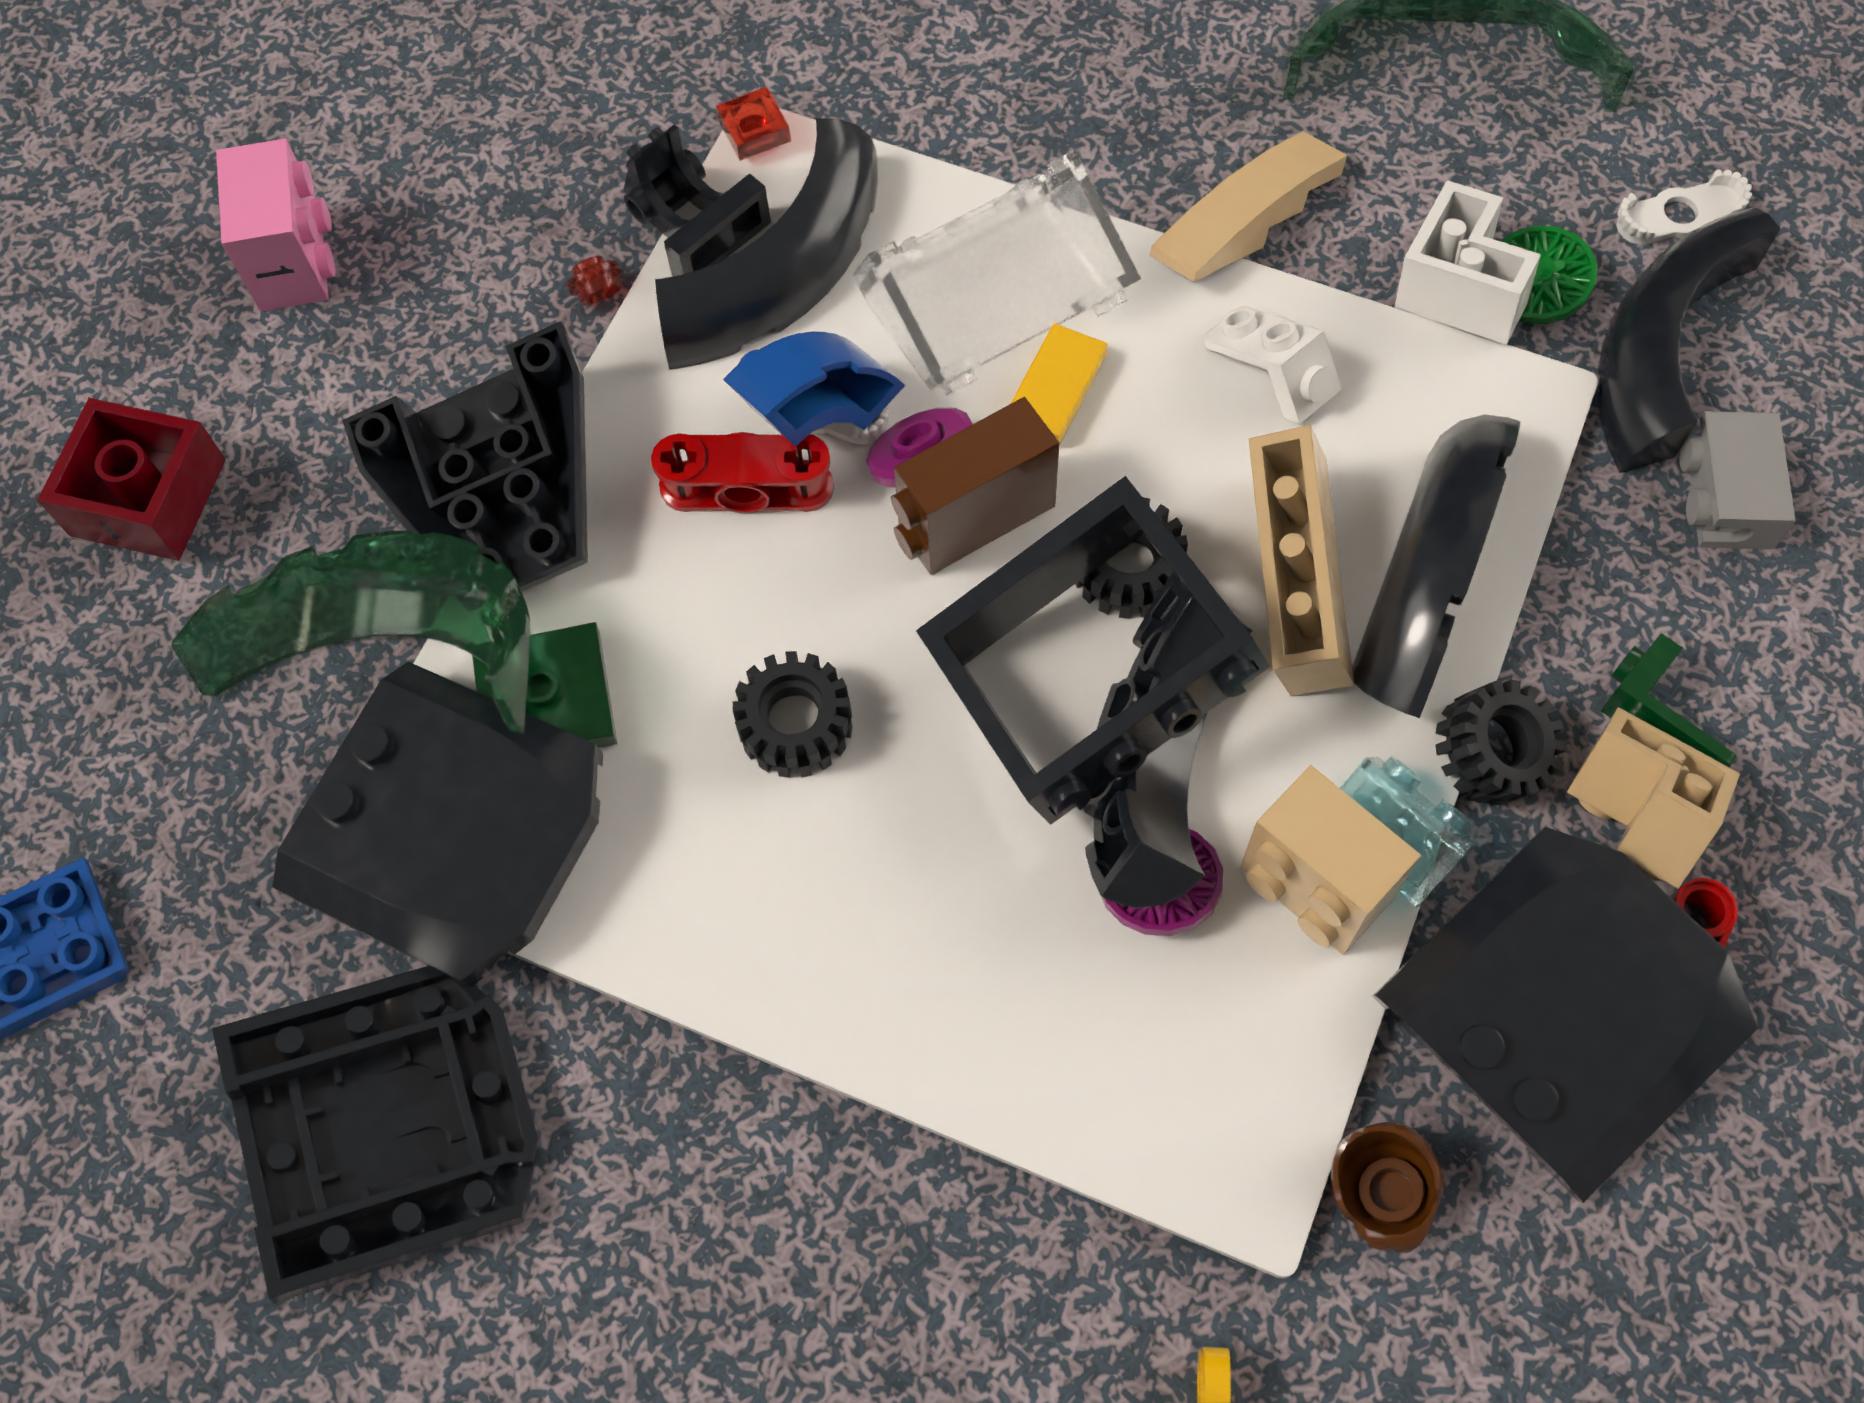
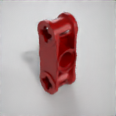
(742, 472)

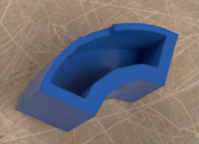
(813, 383)

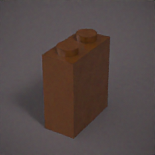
(975, 486)

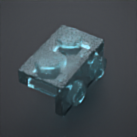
(1433, 831)

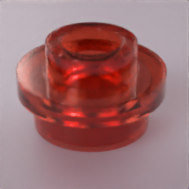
(595, 280)

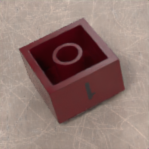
(133, 479)

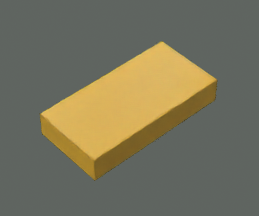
(1061, 376)

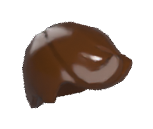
(1387, 1185)

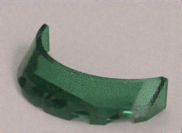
(1574, 35)
(369, 588)

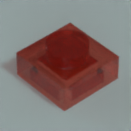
(753, 123)

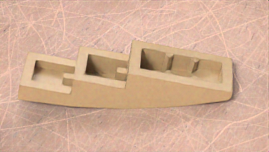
(1239, 211)

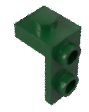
(1637, 676)

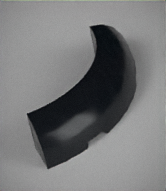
(784, 270)
(1639, 365)
(1434, 562)
(1141, 820)

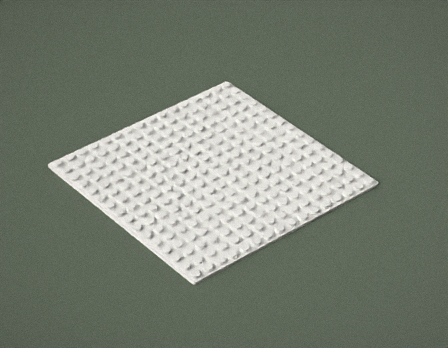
(908, 905)

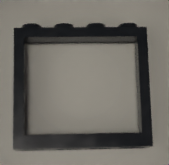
(1037, 579)

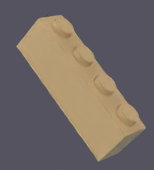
(1300, 562)

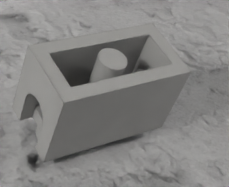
(1738, 481)

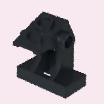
(665, 178)

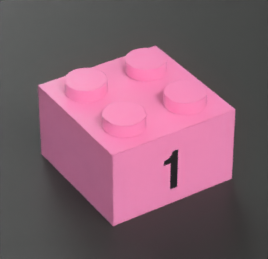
(274, 224)

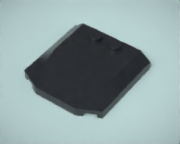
(443, 825)
(1574, 1004)
(377, 1126)

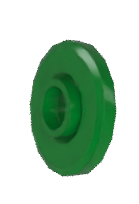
(1563, 274)

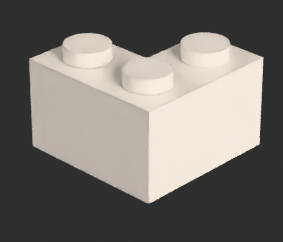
(1462, 273)

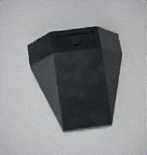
(491, 461)

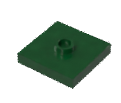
(566, 682)

